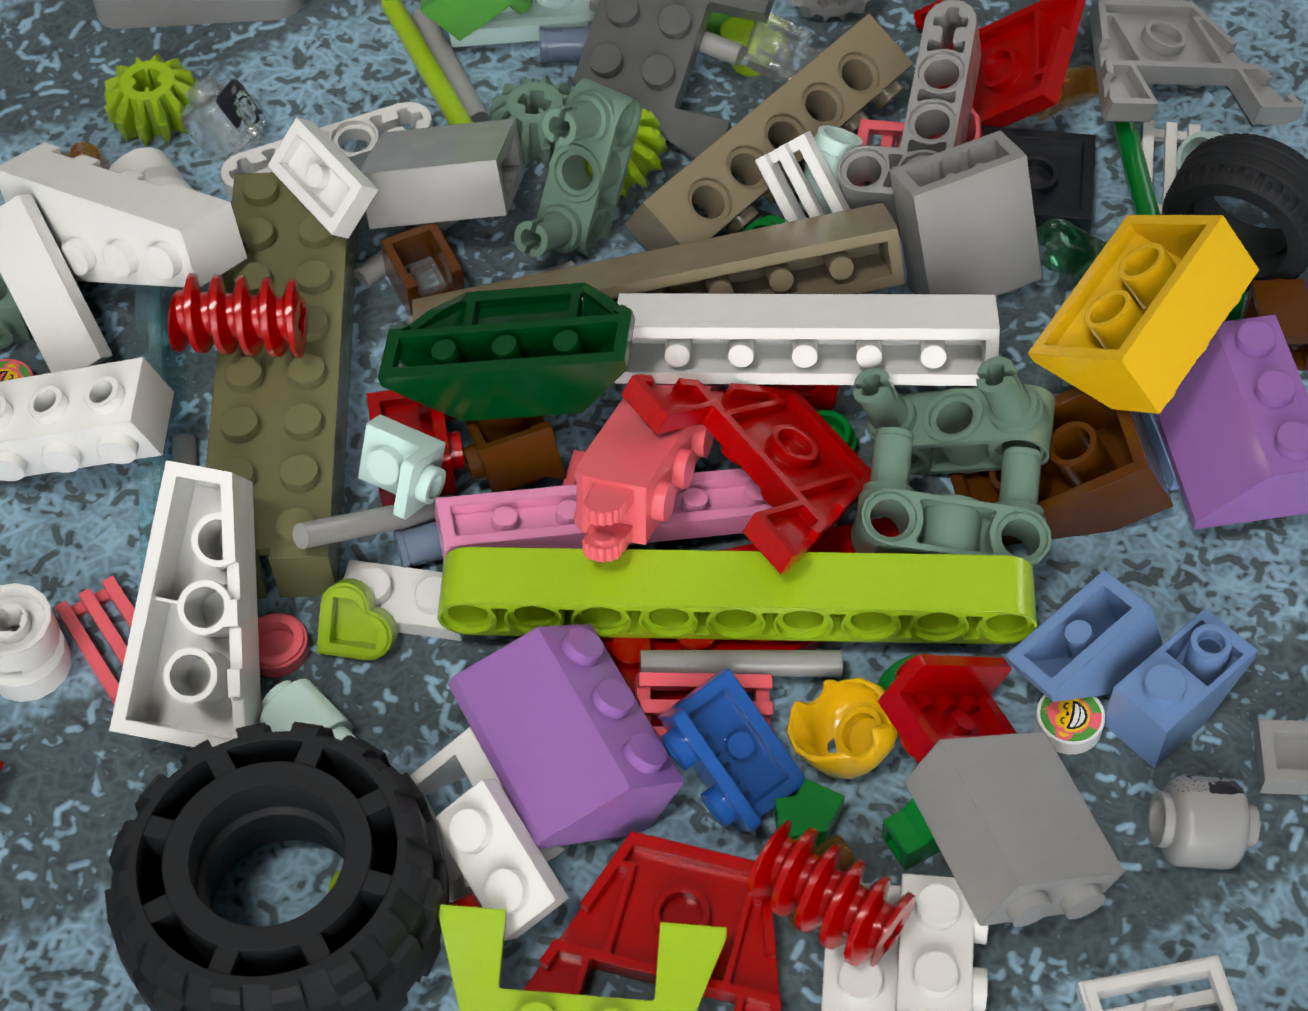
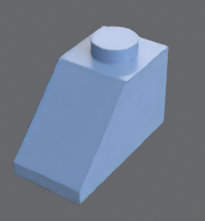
(1088, 642)

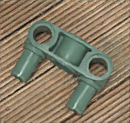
(574, 208)
(962, 426)
(949, 521)

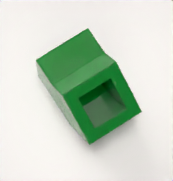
(811, 807)
(909, 836)

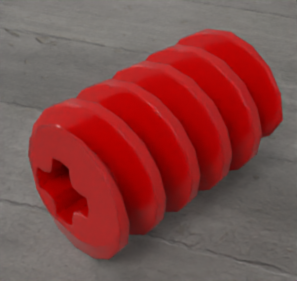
(238, 318)
(828, 896)

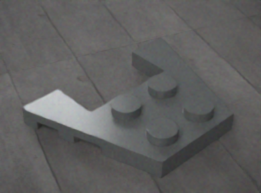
(650, 55)

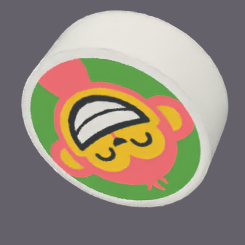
(1071, 724)

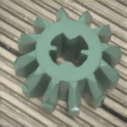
(528, 106)

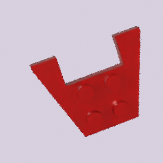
(1022, 59)
(779, 443)
(667, 883)

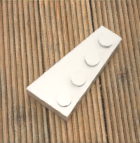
(122, 225)
(195, 617)

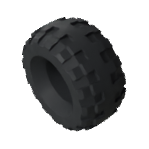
(267, 787)

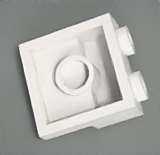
(926, 964)

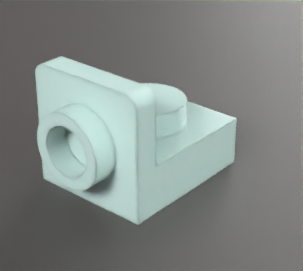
(402, 464)

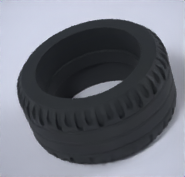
(1261, 174)

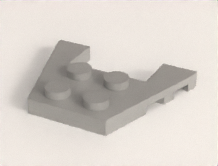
(1173, 45)

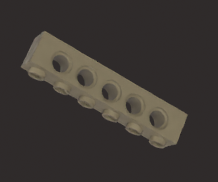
(861, 57)

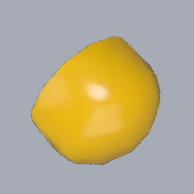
(850, 716)

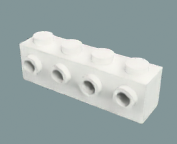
(82, 418)

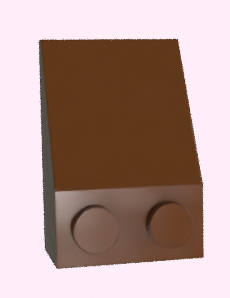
(1096, 474)

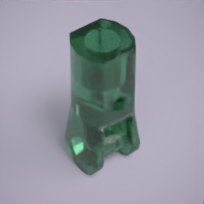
(1068, 247)

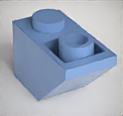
(1178, 687)

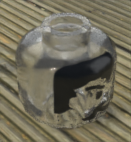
(222, 117)

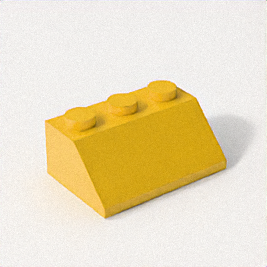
(1146, 309)

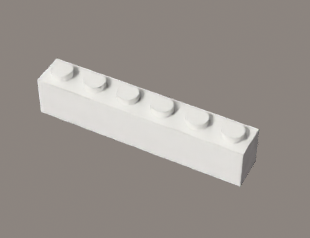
(811, 337)

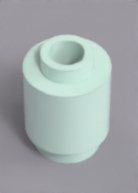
(302, 703)

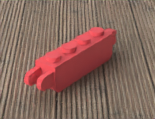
(632, 479)

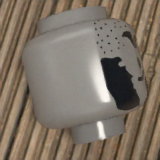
(1202, 822)

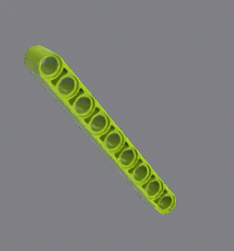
(741, 595)

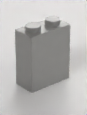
(444, 173)
(968, 219)
(1013, 828)

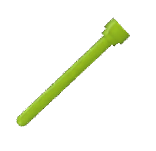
(425, 62)

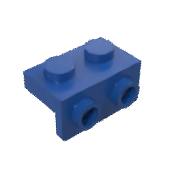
(730, 751)

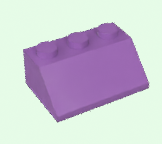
(1240, 428)
(567, 737)

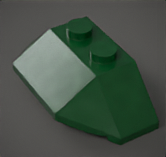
(511, 352)

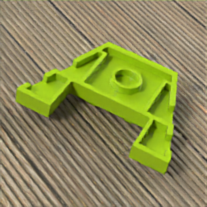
(475, 958)

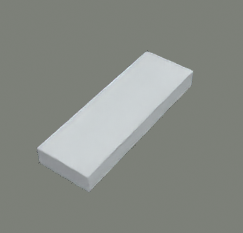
(47, 290)

